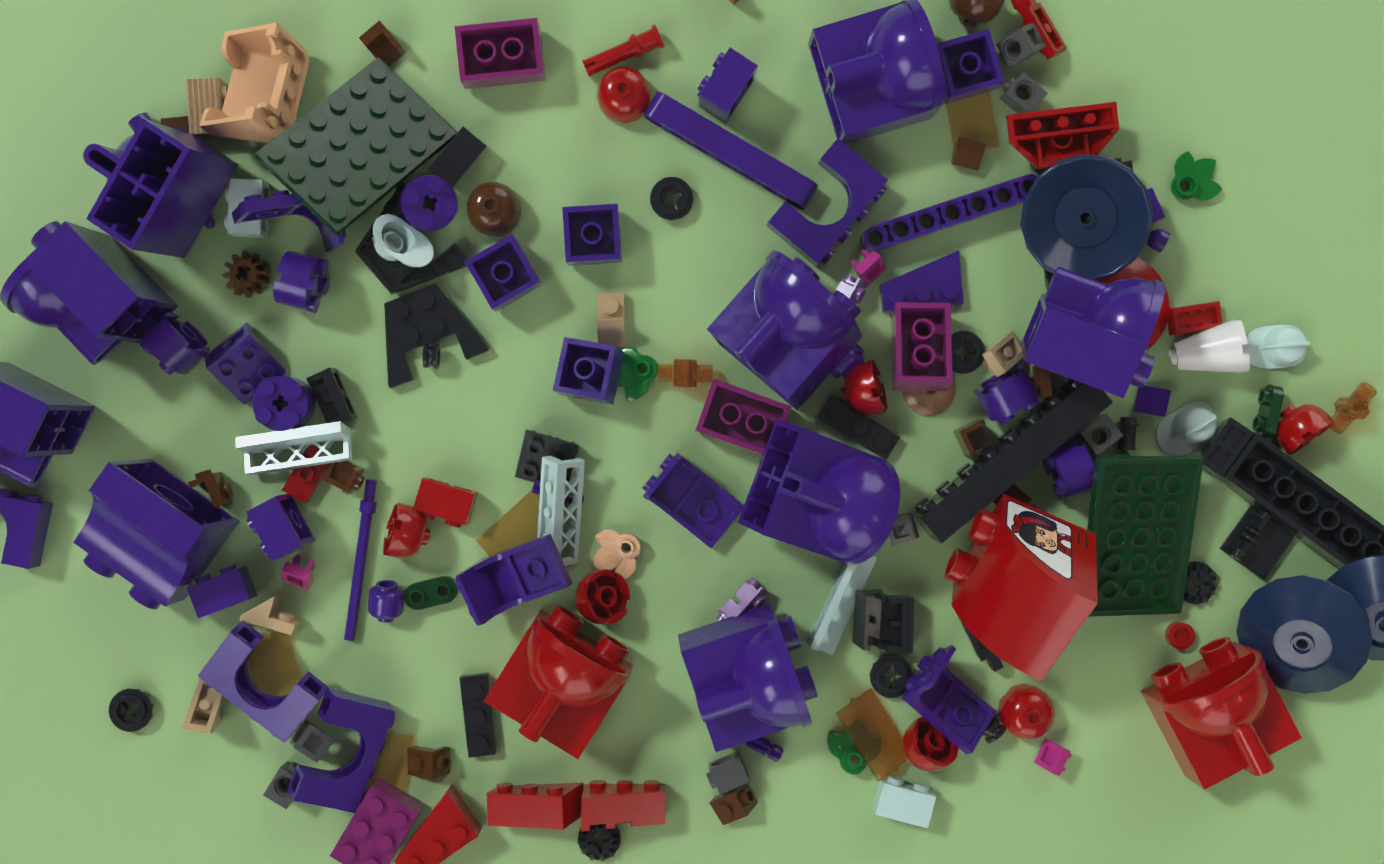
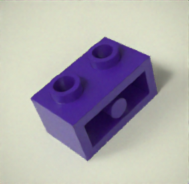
(222, 591)

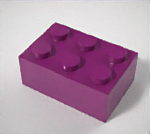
(500, 53)
(921, 346)
(740, 416)
(377, 826)

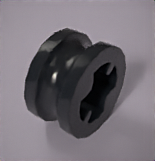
(431, 356)
(994, 730)

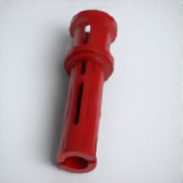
(635, 46)

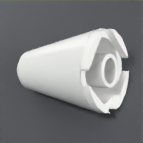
(1213, 350)

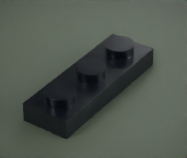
(858, 427)
(477, 715)

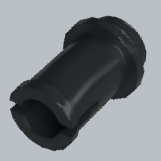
(1128, 429)

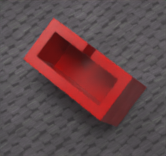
(444, 501)

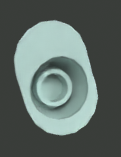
(400, 242)
(1276, 346)
(1186, 428)

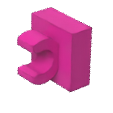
(870, 267)
(298, 575)
(1052, 757)

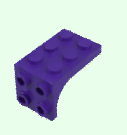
(280, 205)
(692, 499)
(512, 578)
(947, 701)

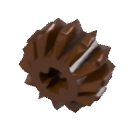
(237, 273)

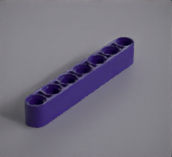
(730, 150)
(939, 220)

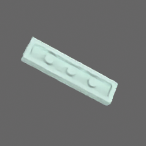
(292, 438)
(552, 512)
(839, 606)

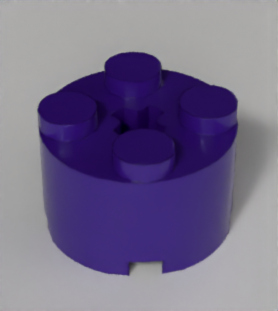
(443, 206)
(301, 281)
(175, 344)
(1007, 395)
(268, 403)
(1070, 469)

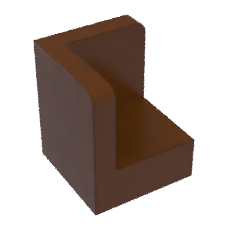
(382, 44)
(972, 437)

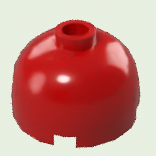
(623, 94)
(864, 389)
(1301, 426)
(405, 532)
(602, 597)
(1026, 711)
(927, 746)

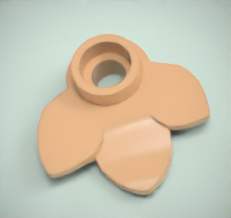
(613, 555)

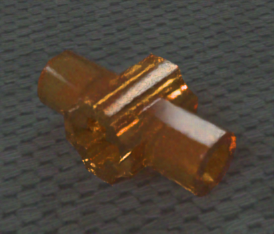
(685, 373)
(1360, 400)

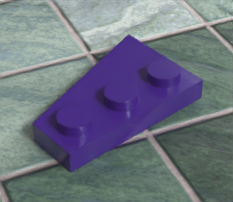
(931, 283)

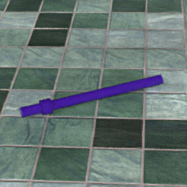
(367, 507)

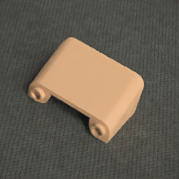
(263, 84)

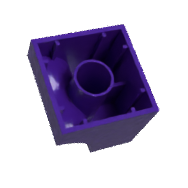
(151, 531)

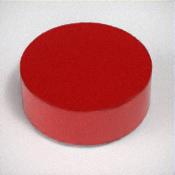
(1180, 635)

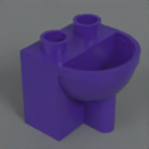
(879, 70)
(158, 188)
(85, 290)
(788, 328)
(1095, 330)
(36, 423)
(822, 495)
(747, 676)

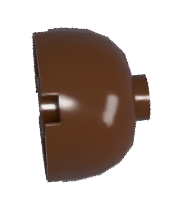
(976, 10)
(493, 209)

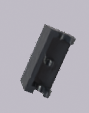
(457, 156)
(331, 396)
(1225, 446)
(868, 618)
(897, 623)

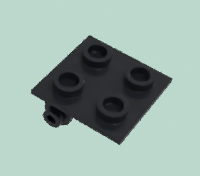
(539, 445)
(1257, 542)

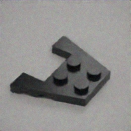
(396, 275)
(421, 320)

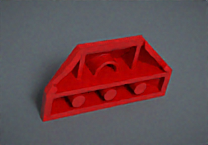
(1062, 132)

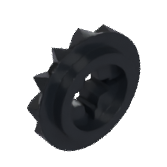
(675, 186)
(972, 343)
(1204, 591)
(880, 683)
(118, 708)
(592, 849)

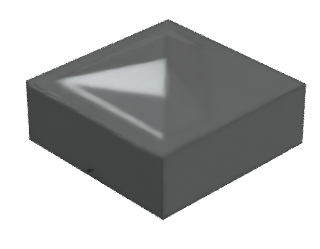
(904, 529)

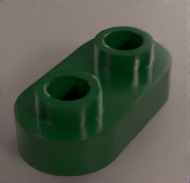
(1269, 411)
(430, 592)

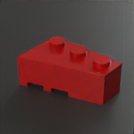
(622, 804)
(534, 805)
(442, 832)

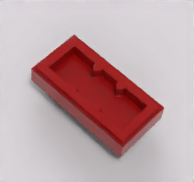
(1193, 318)
(305, 479)

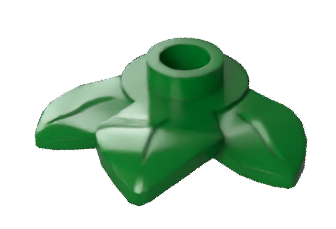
(1196, 177)
(631, 376)
(843, 748)

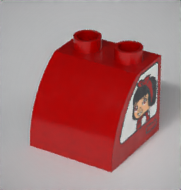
(1024, 583)

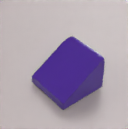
(1152, 401)

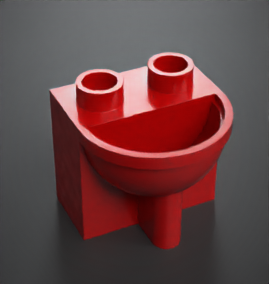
(561, 681)
(1221, 713)

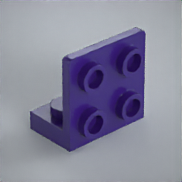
(242, 363)

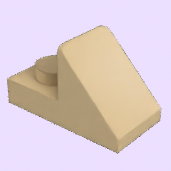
(611, 319)
(1003, 354)
(265, 616)
(204, 709)

